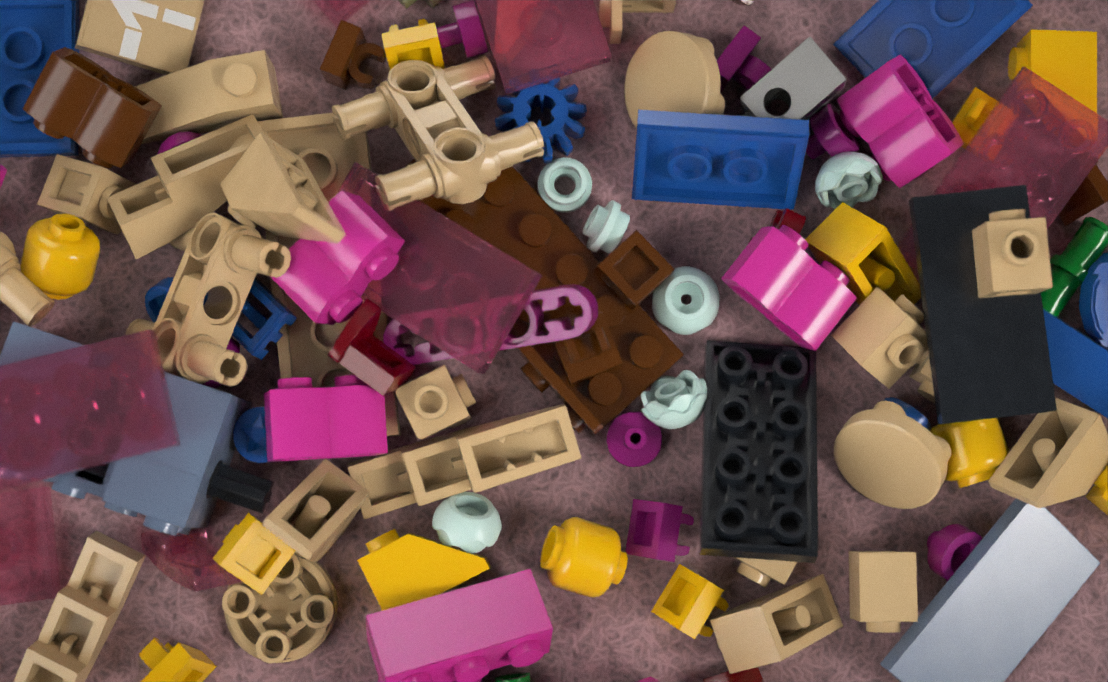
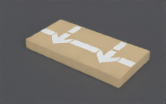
(141, 32)

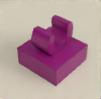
(739, 63)
(655, 530)

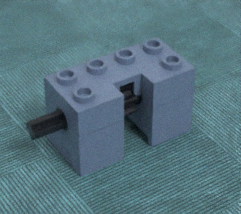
(169, 486)

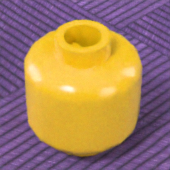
(60, 255)
(975, 449)
(583, 557)

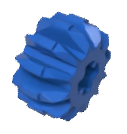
(562, 114)

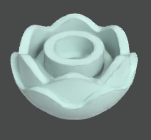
(848, 179)
(681, 317)
(675, 400)
(467, 522)

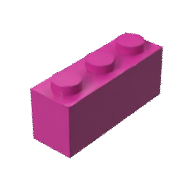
(461, 632)

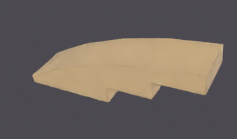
(466, 460)
(82, 613)

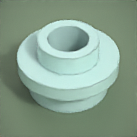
(570, 168)
(605, 227)

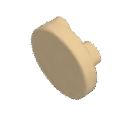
(673, 75)
(891, 457)
(287, 616)

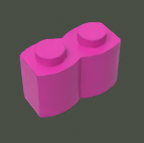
(899, 121)
(330, 276)
(790, 286)
(324, 421)

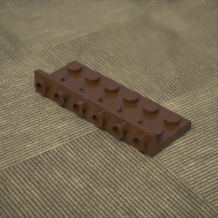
(529, 230)

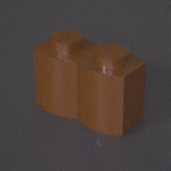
(91, 107)

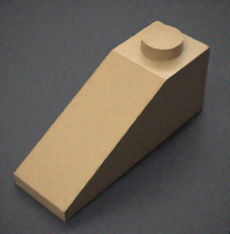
(214, 95)
(279, 194)

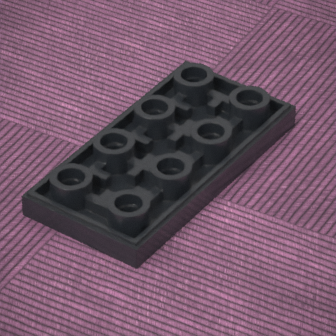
(983, 352)
(759, 453)

